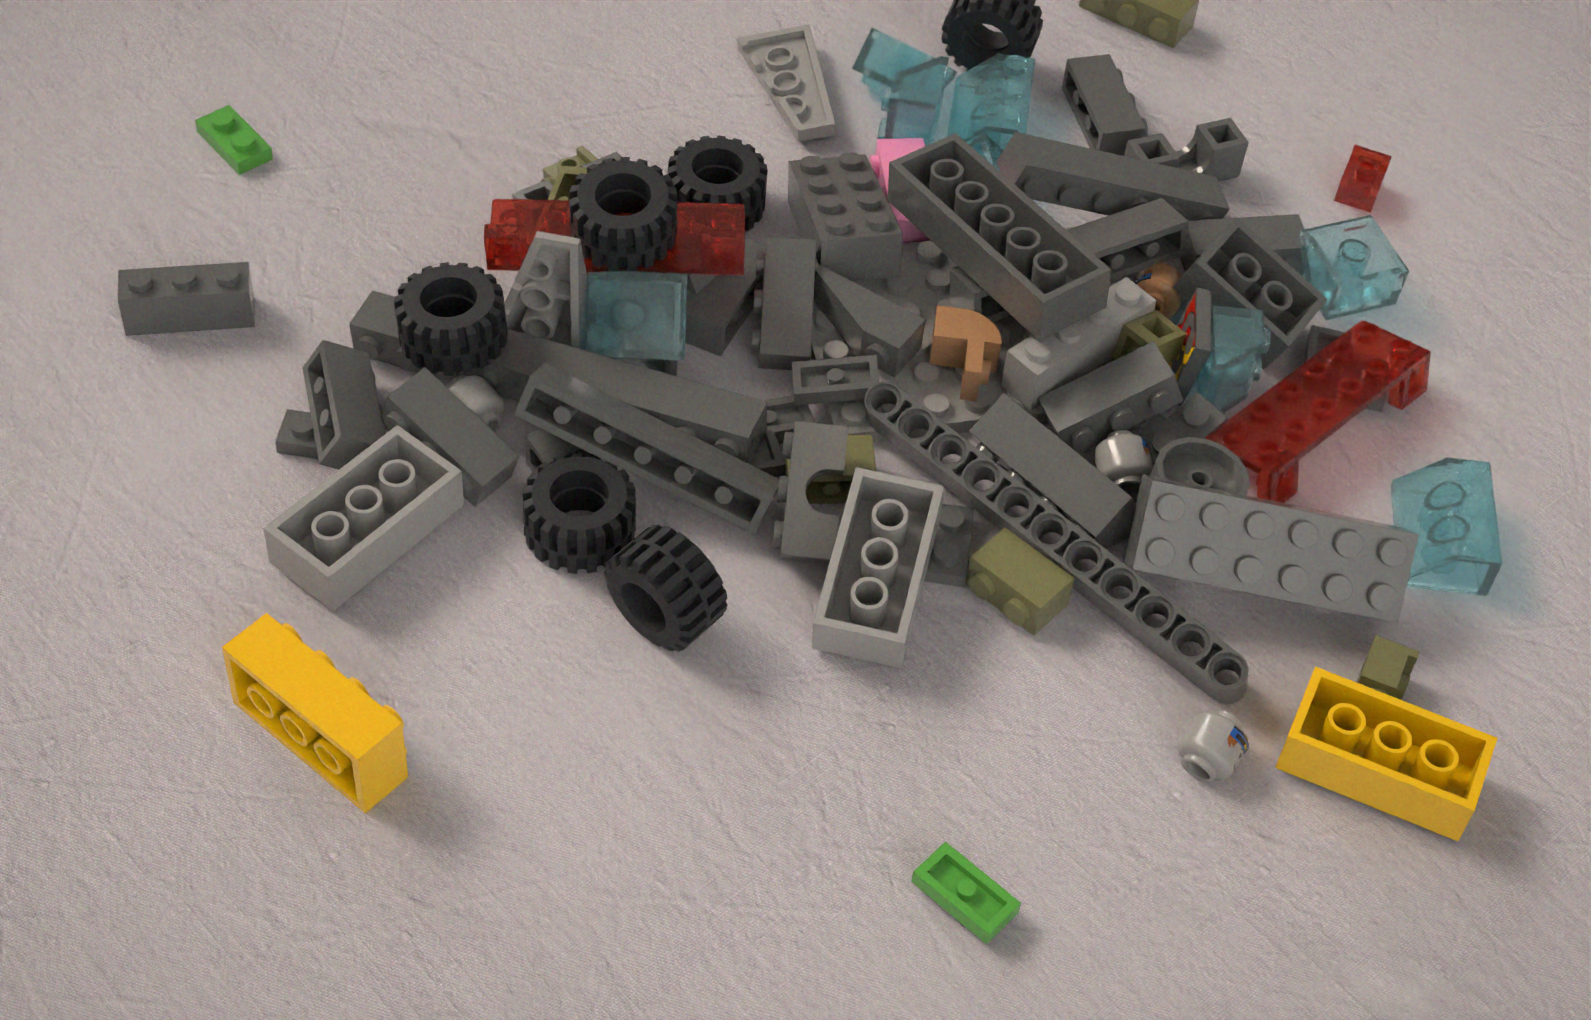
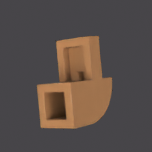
(966, 342)

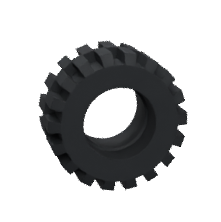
(974, 43)
(720, 173)
(624, 188)
(451, 318)
(572, 486)
(666, 587)

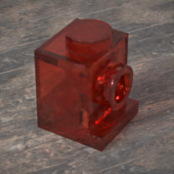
(1362, 178)

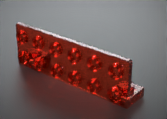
(706, 243)
(1319, 400)

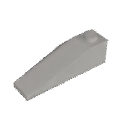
(551, 291)

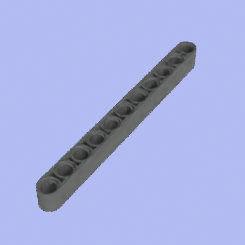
(1071, 548)

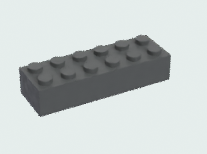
(998, 236)
(1270, 548)

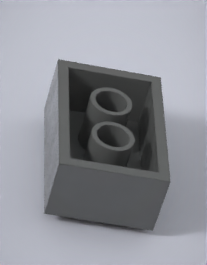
(1251, 275)

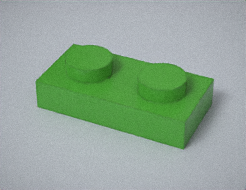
(234, 139)
(966, 892)

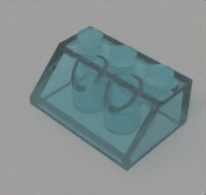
(993, 99)
(1456, 525)

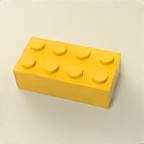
(317, 711)
(1387, 753)

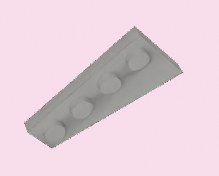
(793, 79)

